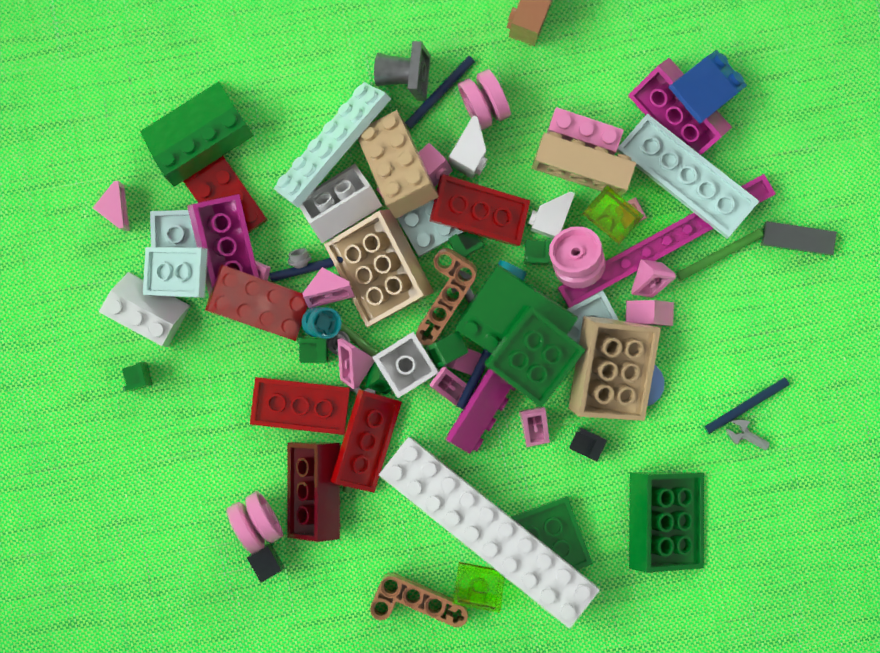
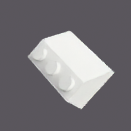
(339, 203)
(147, 315)

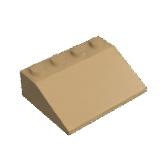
(379, 267)
(614, 370)

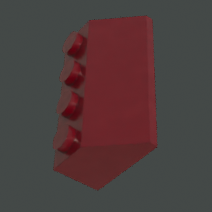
(311, 497)

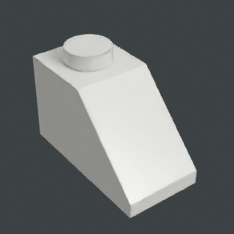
(551, 216)

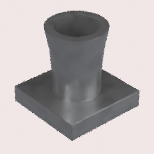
(401, 70)

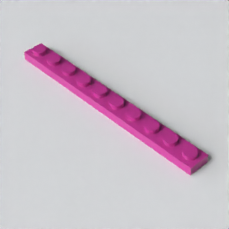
(656, 247)

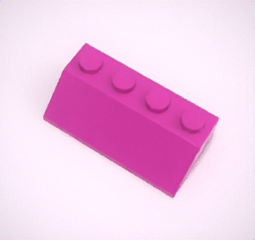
(659, 102)
(223, 231)
(479, 412)

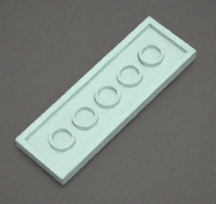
(331, 144)
(688, 176)

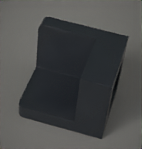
(587, 444)
(265, 562)

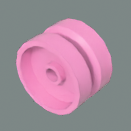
(484, 99)
(577, 257)
(254, 522)

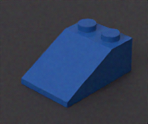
(708, 86)

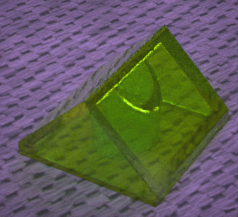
(613, 214)
(478, 587)

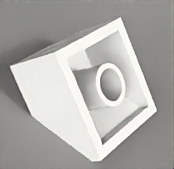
(469, 151)
(405, 365)

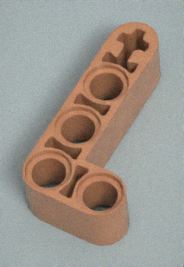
(443, 300)
(420, 604)

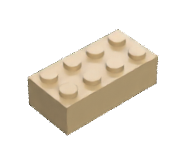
(583, 164)
(396, 165)

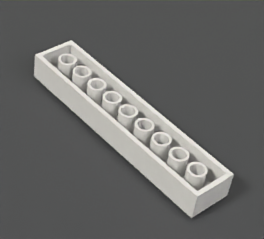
(489, 532)

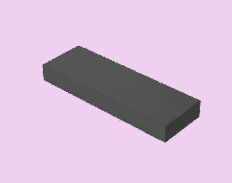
(798, 238)

